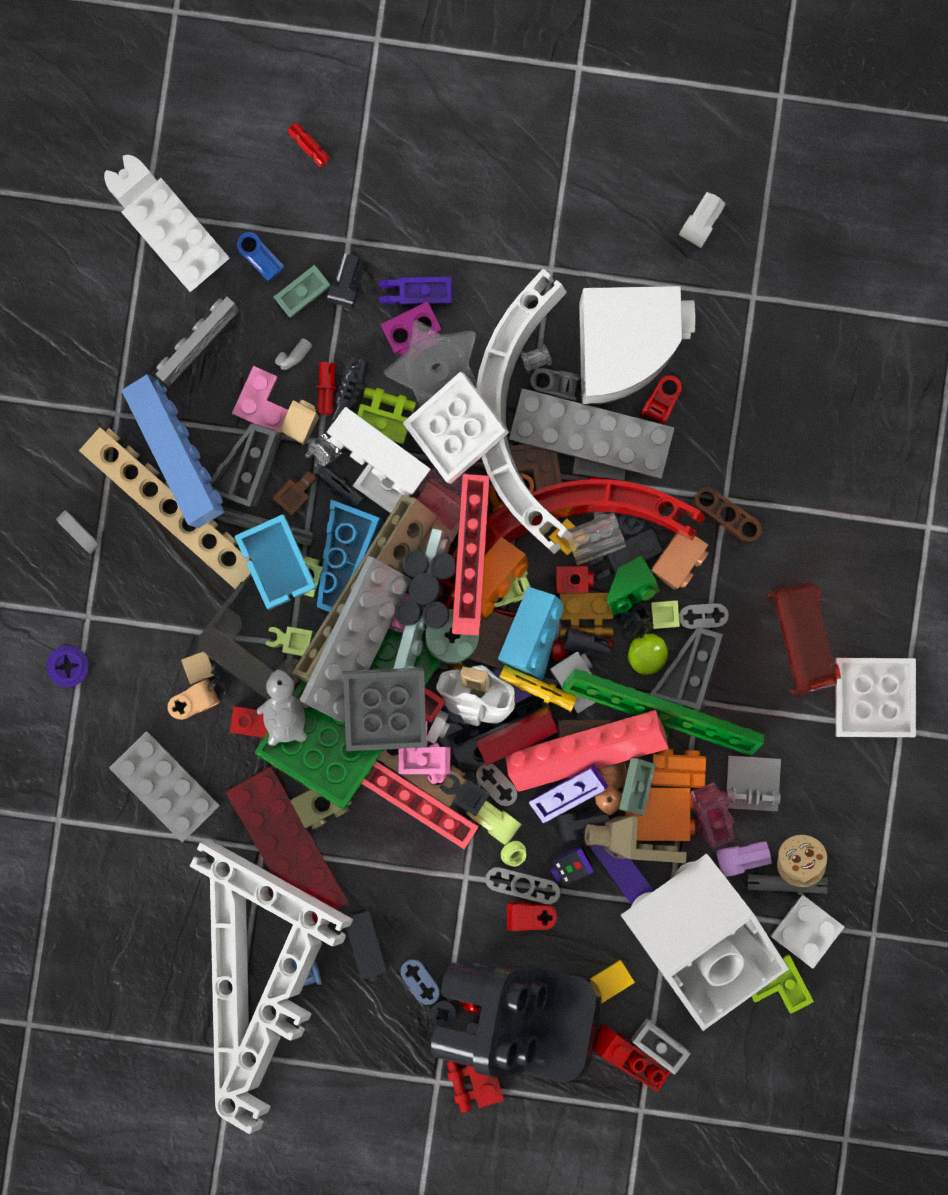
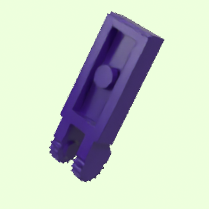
(418, 290)

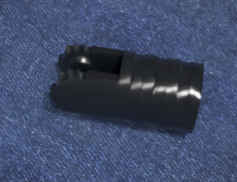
(586, 643)

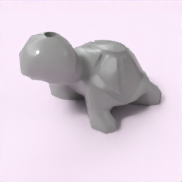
(283, 712)

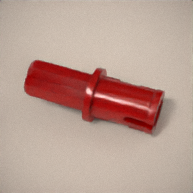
(326, 388)

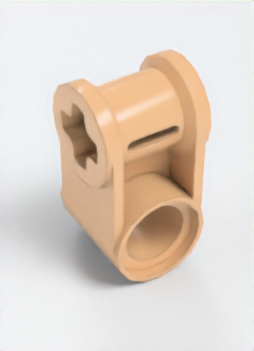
(197, 700)

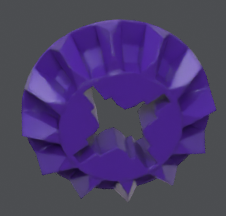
(58, 658)

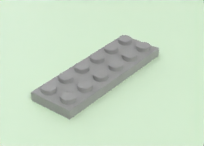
(591, 433)
(355, 635)

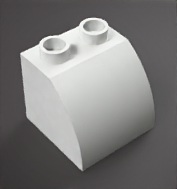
(629, 338)
(704, 941)

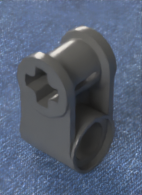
(557, 384)

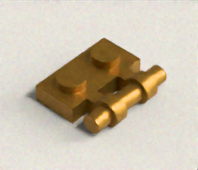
(584, 607)

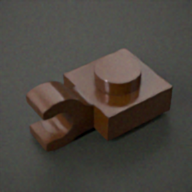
(293, 495)

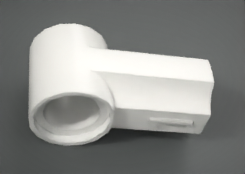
(700, 223)

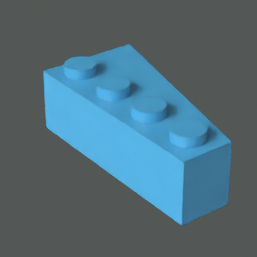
(347, 541)

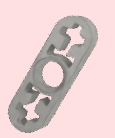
(527, 895)

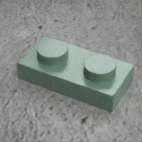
(302, 291)
(637, 786)

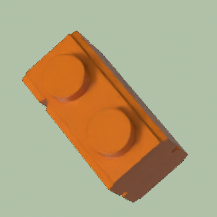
(679, 770)

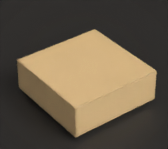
(197, 667)
(475, 679)

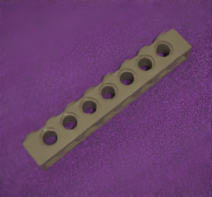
(393, 535)

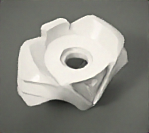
(490, 708)

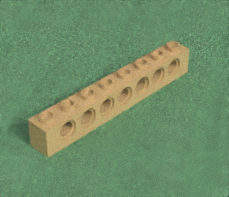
(96, 449)

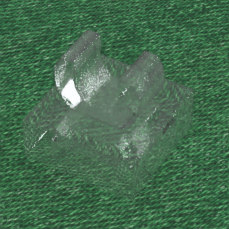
(323, 451)

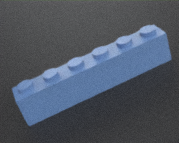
(173, 451)

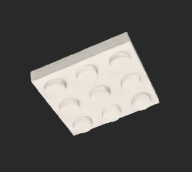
(455, 427)
(876, 697)

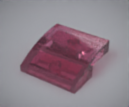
(441, 497)

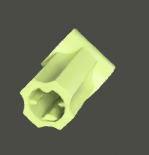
(498, 823)

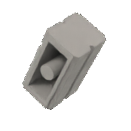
(660, 1046)

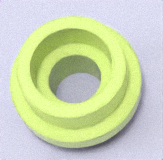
(513, 853)

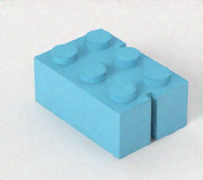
(276, 562)

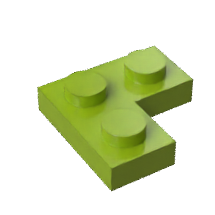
(789, 987)

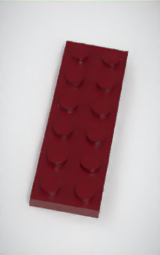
(284, 839)

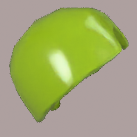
(648, 654)

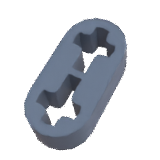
(415, 986)

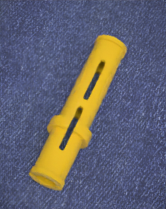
(538, 688)

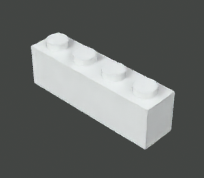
(378, 451)

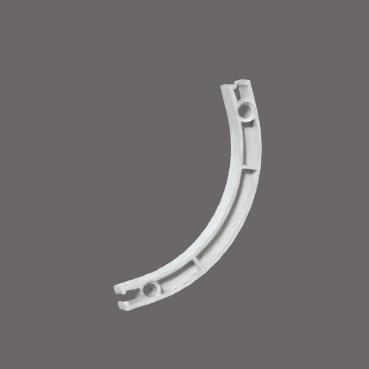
(493, 386)

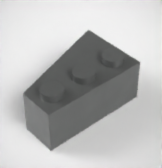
(247, 466)
(692, 671)

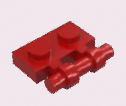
(485, 1088)

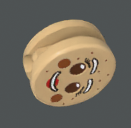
(802, 860)

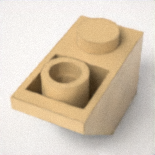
(300, 421)

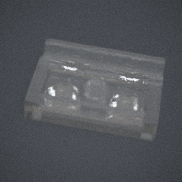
(596, 539)

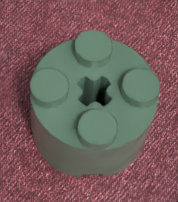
(449, 652)

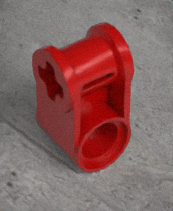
(661, 401)
(524, 916)

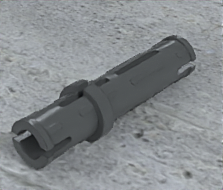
(777, 883)

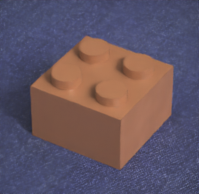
(678, 559)

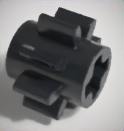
(636, 621)

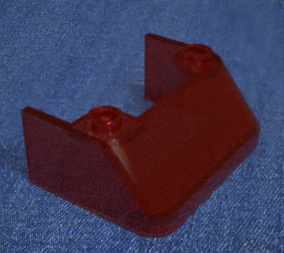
(805, 638)

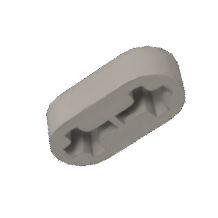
(77, 531)
(703, 609)
(501, 779)

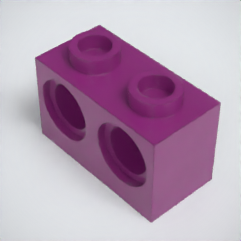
(405, 323)

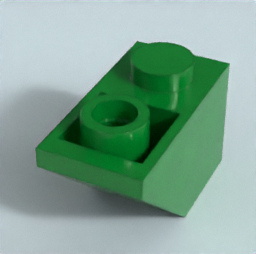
(631, 585)

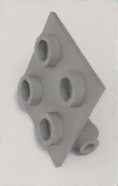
(753, 783)

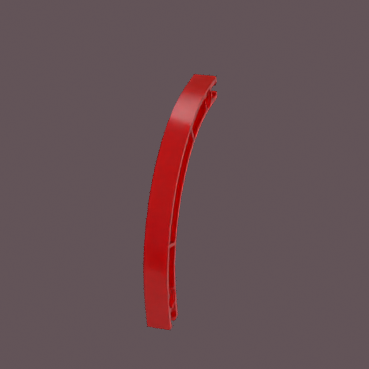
(587, 497)

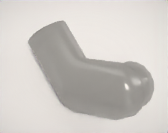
(295, 356)

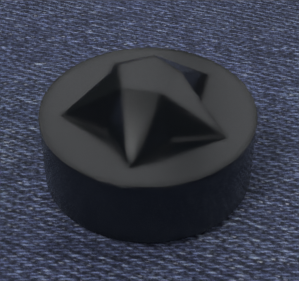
(630, 524)

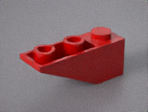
(629, 1058)

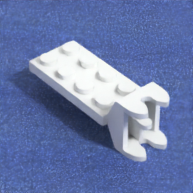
(165, 223)

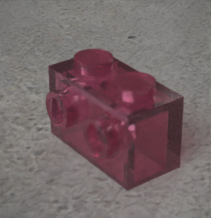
(713, 815)

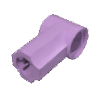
(738, 859)

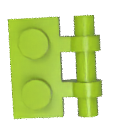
(385, 422)

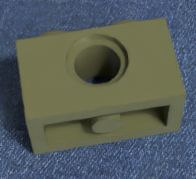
(308, 812)

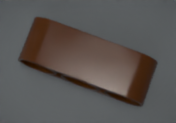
(740, 516)

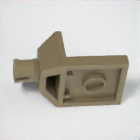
(620, 838)

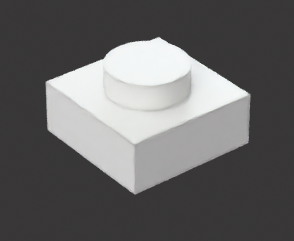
(438, 727)

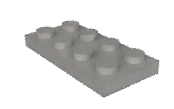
(203, 334)
(164, 786)

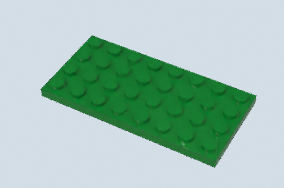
(322, 758)

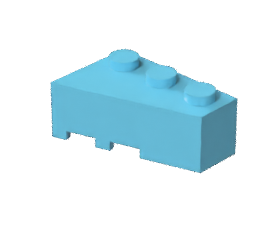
(532, 633)

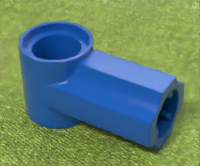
(261, 258)

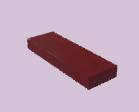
(516, 736)

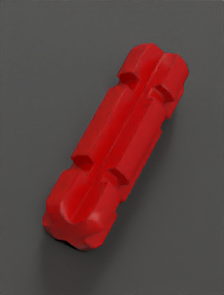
(308, 144)

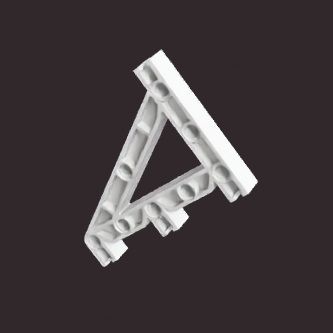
(232, 1033)

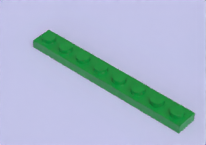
(671, 714)

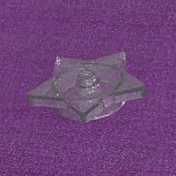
(424, 351)

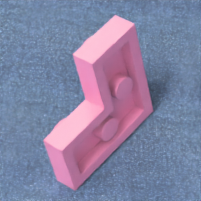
(254, 402)
(424, 760)

